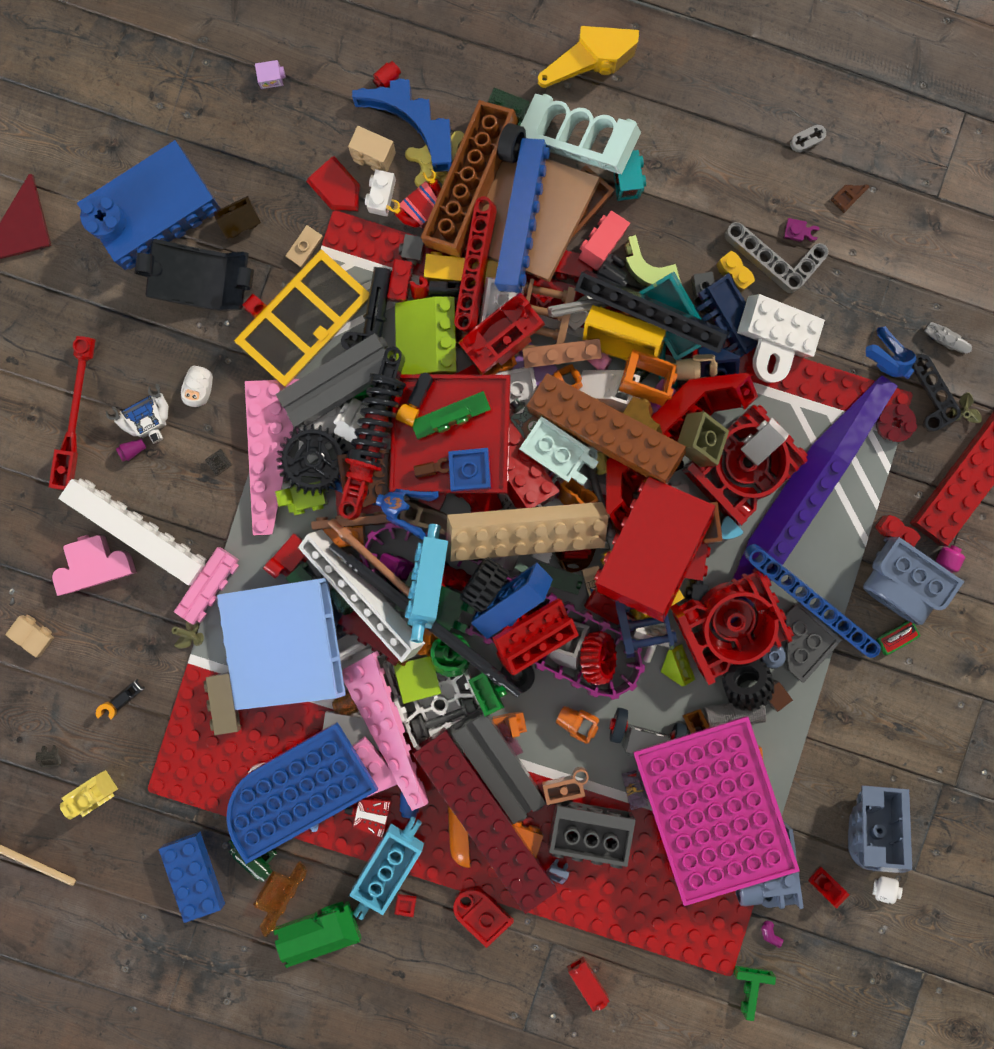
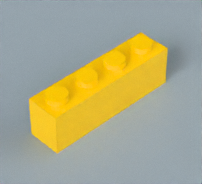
(451, 268)

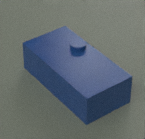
(514, 600)

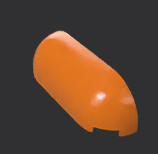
(458, 840)

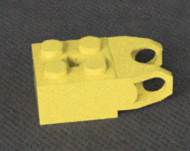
(88, 796)

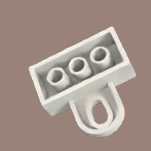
(779, 332)

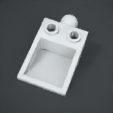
(605, 387)

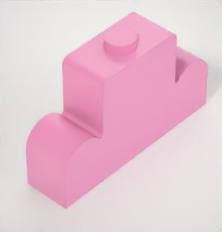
(91, 565)

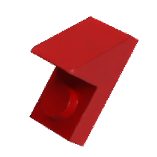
(828, 887)

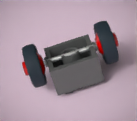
(639, 737)

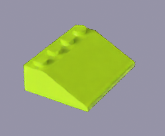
(426, 335)

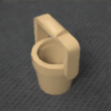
(690, 367)

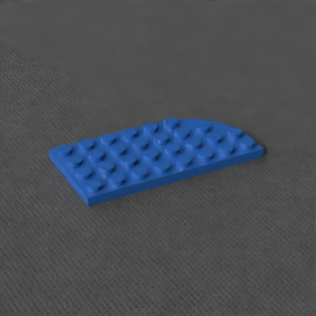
(296, 792)

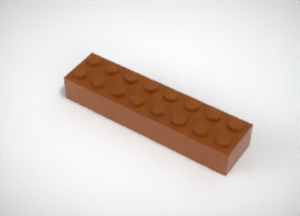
(467, 179)
(606, 429)

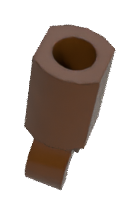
(430, 468)

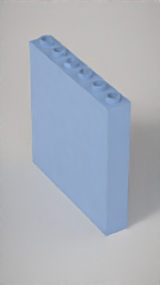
(281, 644)

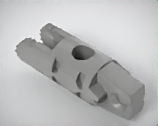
(947, 338)

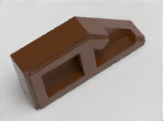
(848, 195)

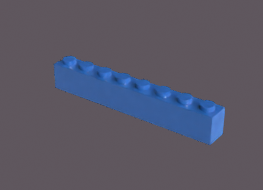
(521, 215)

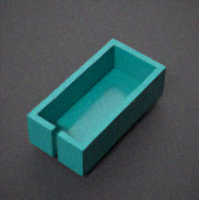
(672, 293)

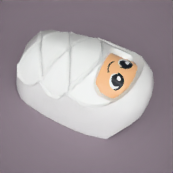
(196, 386)

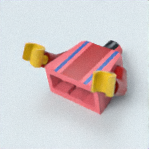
(419, 204)

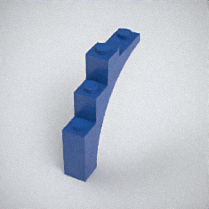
(415, 112)

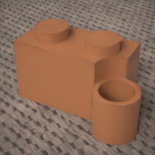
(565, 787)

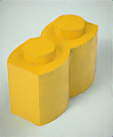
(732, 264)

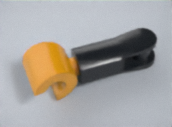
(408, 413)
(119, 700)

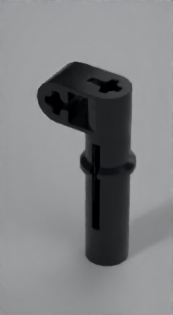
(380, 280)

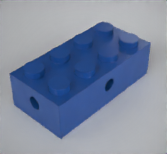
(192, 877)

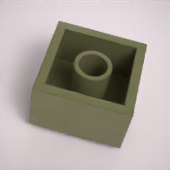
(703, 439)

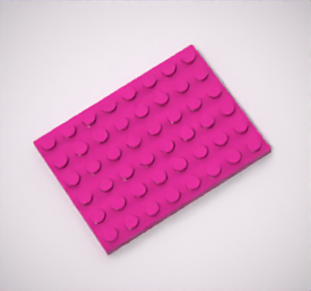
(716, 811)

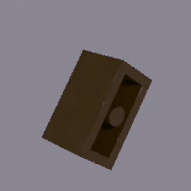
(237, 217)

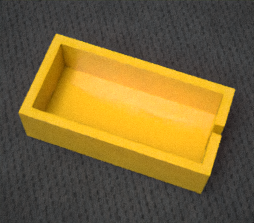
(622, 333)

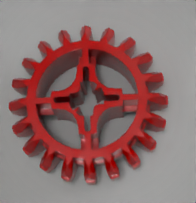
(598, 658)

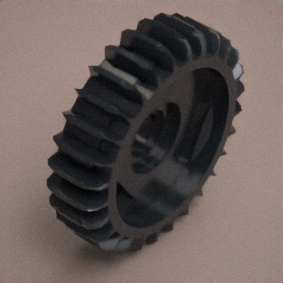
(298, 467)

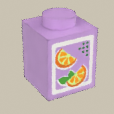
(270, 74)

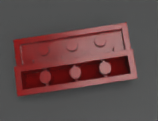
(534, 637)

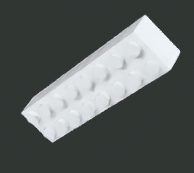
(133, 530)

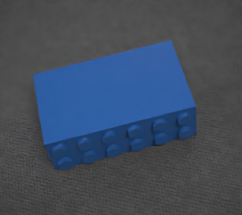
(159, 200)

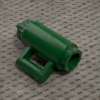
(258, 867)

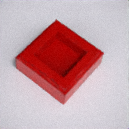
(405, 905)

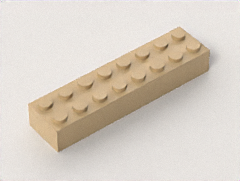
(526, 531)

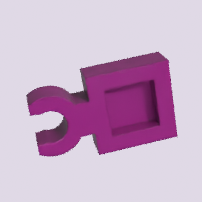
(797, 230)

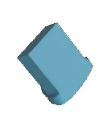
(730, 528)

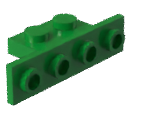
(453, 414)

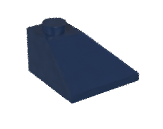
(727, 362)

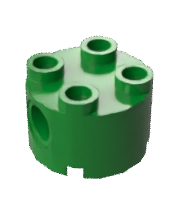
(446, 660)

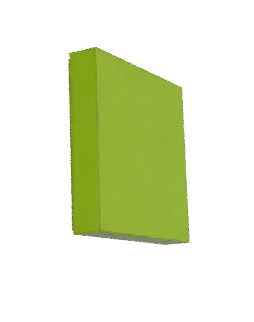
(417, 679)

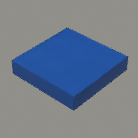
(469, 469)

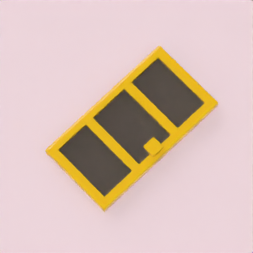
(303, 318)

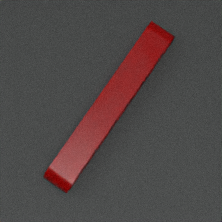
(472, 256)

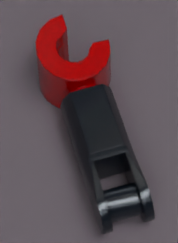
(435, 288)

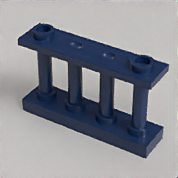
(628, 625)

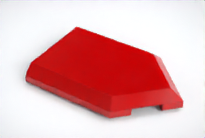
(335, 186)

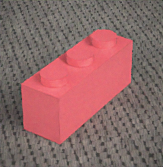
(603, 239)

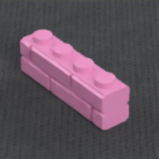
(206, 586)

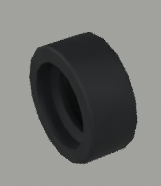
(510, 142)

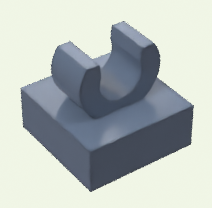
(557, 874)

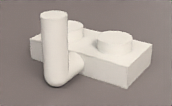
(648, 632)

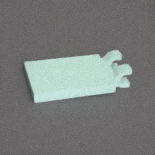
(557, 451)

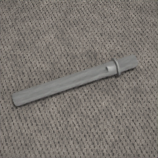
(574, 307)

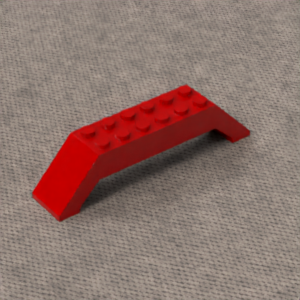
(696, 395)

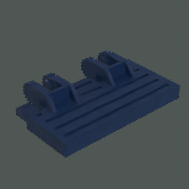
(729, 305)

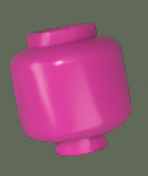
(951, 558)

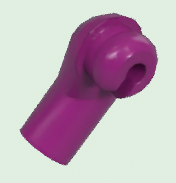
(768, 934)

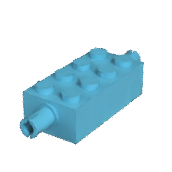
(427, 583)
(387, 869)

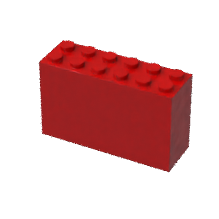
(654, 548)

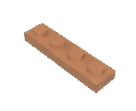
(561, 353)
(378, 518)

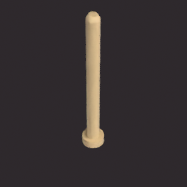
(37, 865)

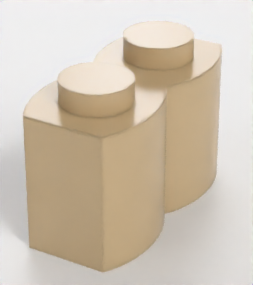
(29, 635)

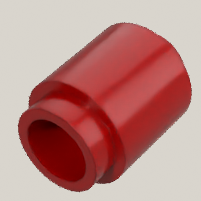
(385, 74)

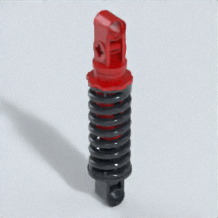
(371, 435)

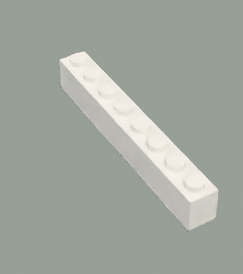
(361, 596)

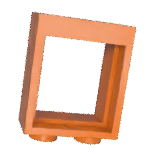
(653, 365)

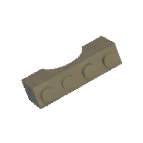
(423, 515)

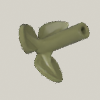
(972, 415)
(188, 635)

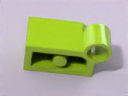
(298, 502)

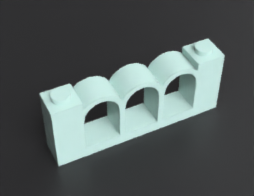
(617, 150)

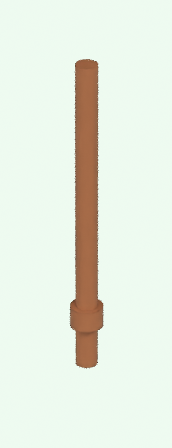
(345, 535)

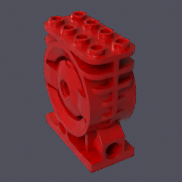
(784, 463)
(720, 606)

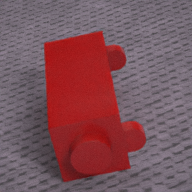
(588, 984)

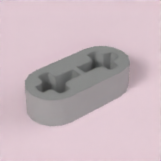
(810, 142)

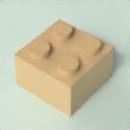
(371, 149)

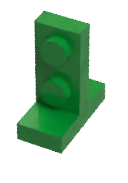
(487, 694)
(751, 987)

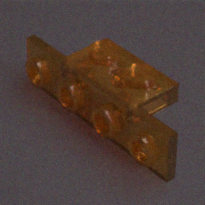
(276, 895)

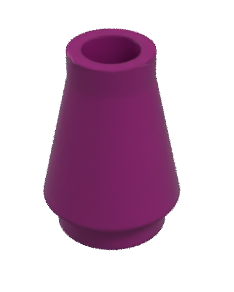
(130, 449)

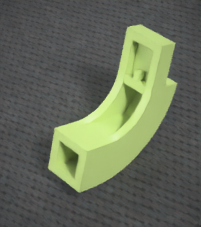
(639, 269)

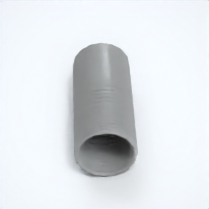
(716, 714)

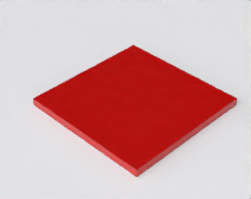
(482, 431)

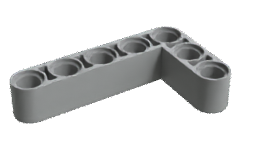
(767, 268)

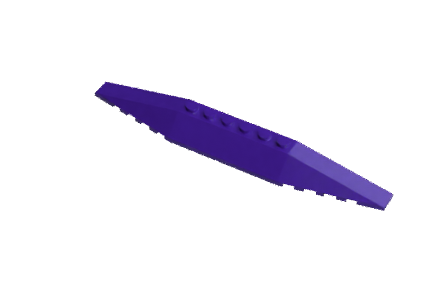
(816, 479)

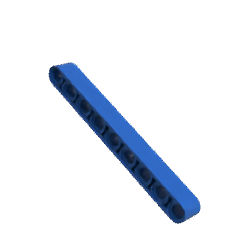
(821, 605)

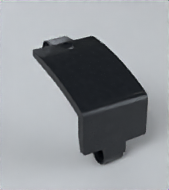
(195, 276)

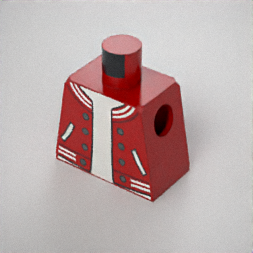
(370, 814)

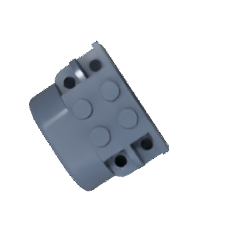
(910, 581)
(881, 830)
(775, 892)

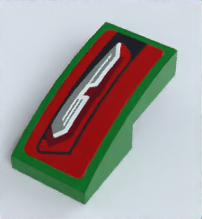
(897, 637)

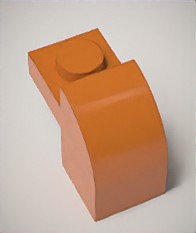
(514, 721)

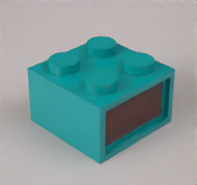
(631, 182)

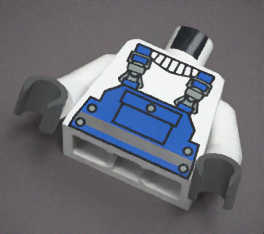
(144, 416)

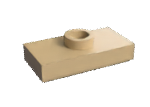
(304, 246)

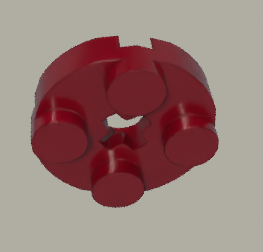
(907, 425)

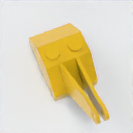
(597, 50)

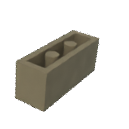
(221, 704)

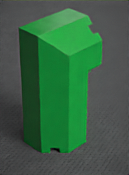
(317, 934)

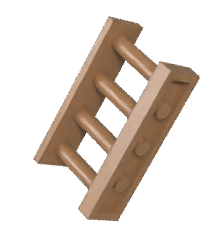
(566, 296)

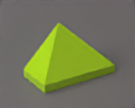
(677, 666)

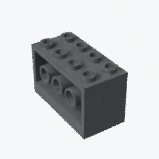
(593, 820)

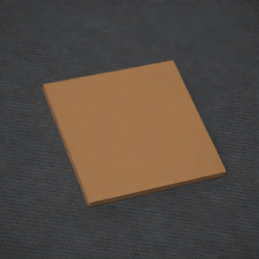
(561, 209)

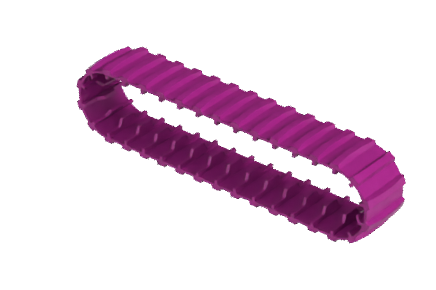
(593, 690)

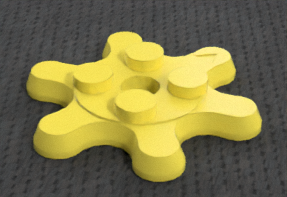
(423, 157)

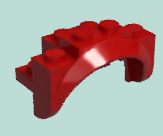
(502, 333)

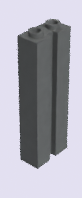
(333, 382)
(498, 765)

